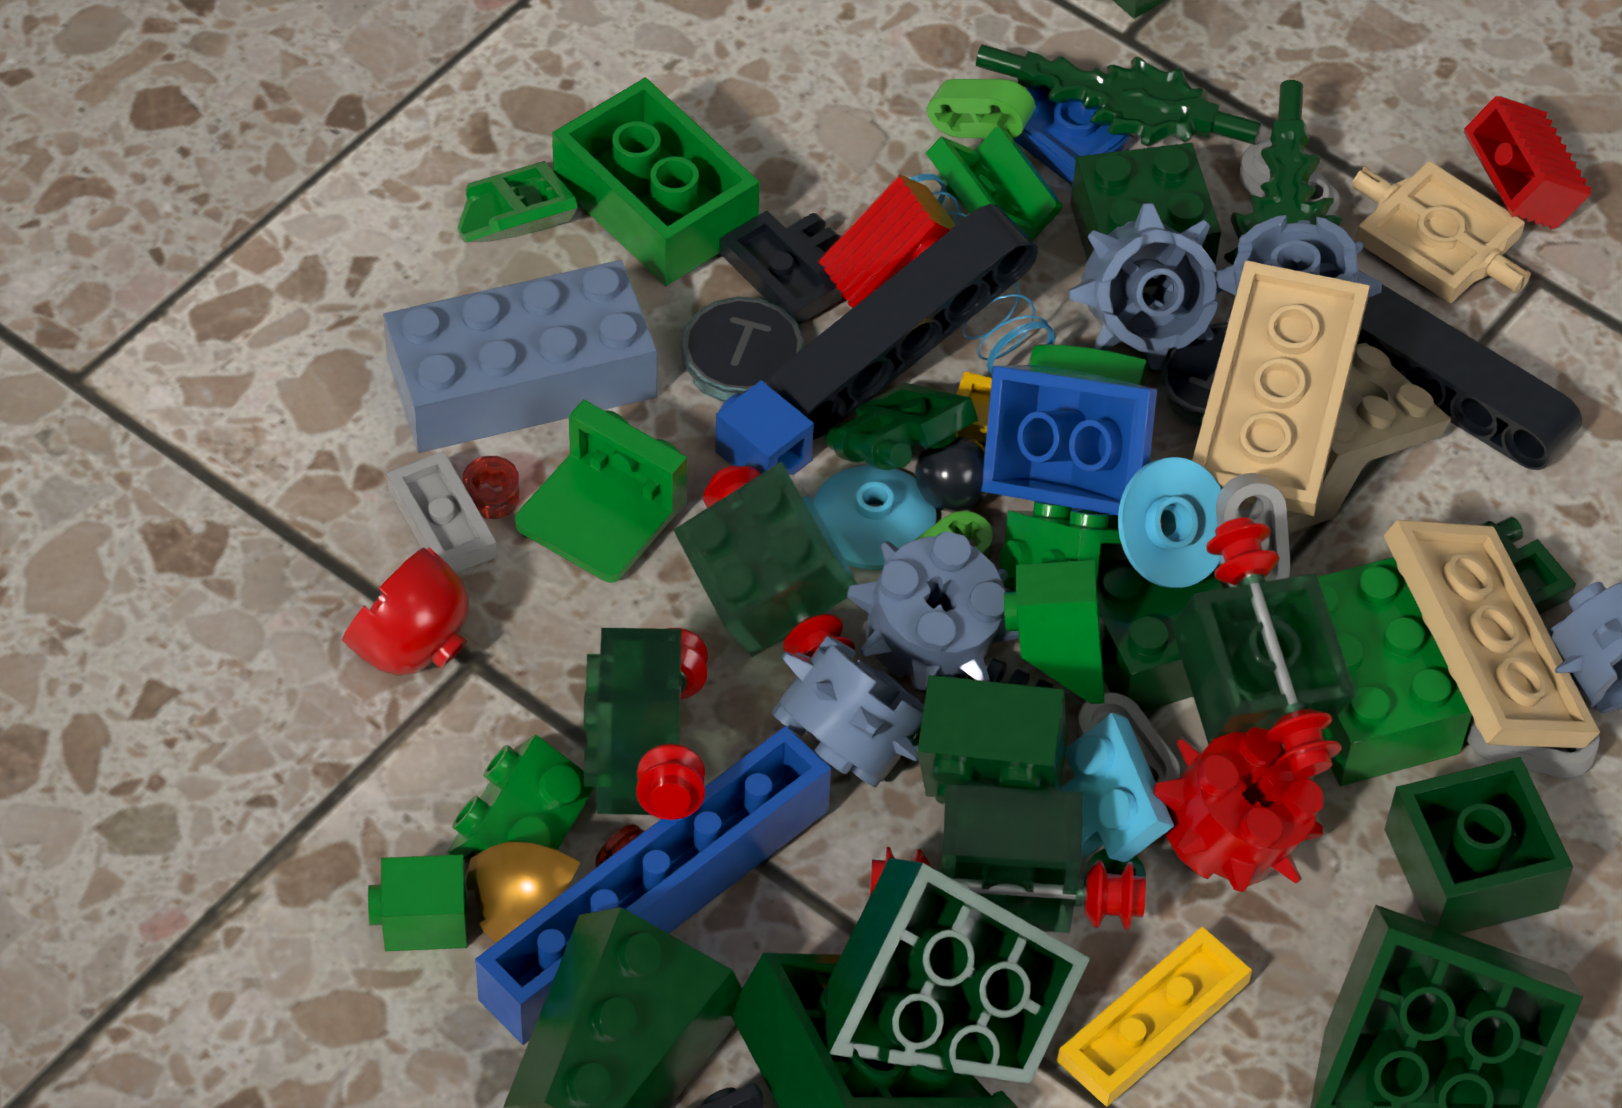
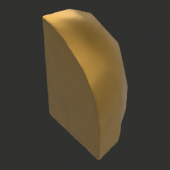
(517, 882)

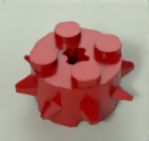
(1239, 810)

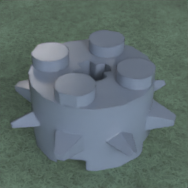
(1301, 247)
(1123, 265)
(934, 609)
(1592, 645)
(852, 710)

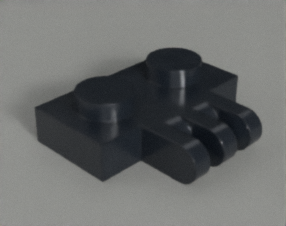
(785, 262)

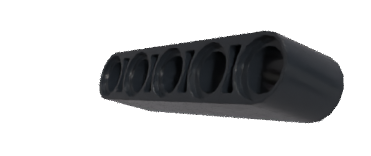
(905, 318)
(1471, 382)

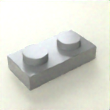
(442, 512)

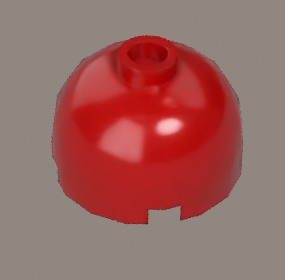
(413, 618)

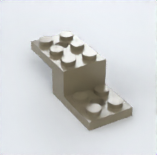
(1376, 418)

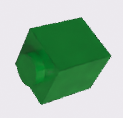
(420, 903)

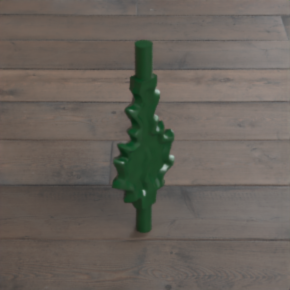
(1131, 100)
(1290, 172)

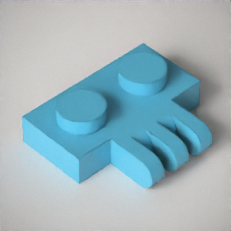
(1116, 790)

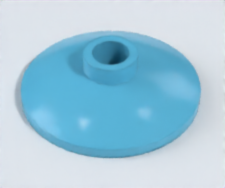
(1187, 501)
(863, 528)

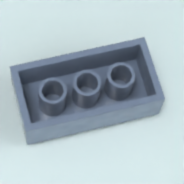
(520, 355)

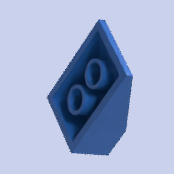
(1065, 436)

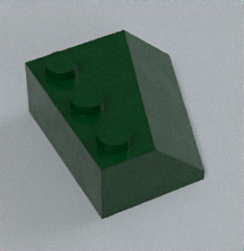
(947, 980)
(624, 1019)
(1441, 1022)
(784, 1029)

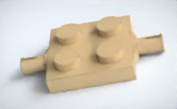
(1440, 231)

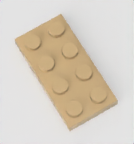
(1281, 380)
(1490, 635)

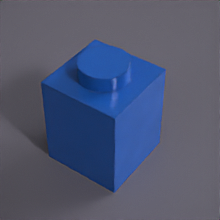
(763, 431)

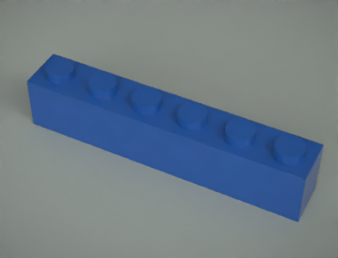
(664, 871)

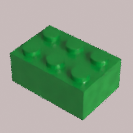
(654, 179)
(1405, 698)

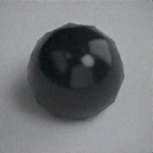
(952, 475)

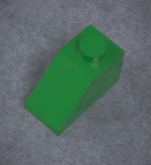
(1059, 623)

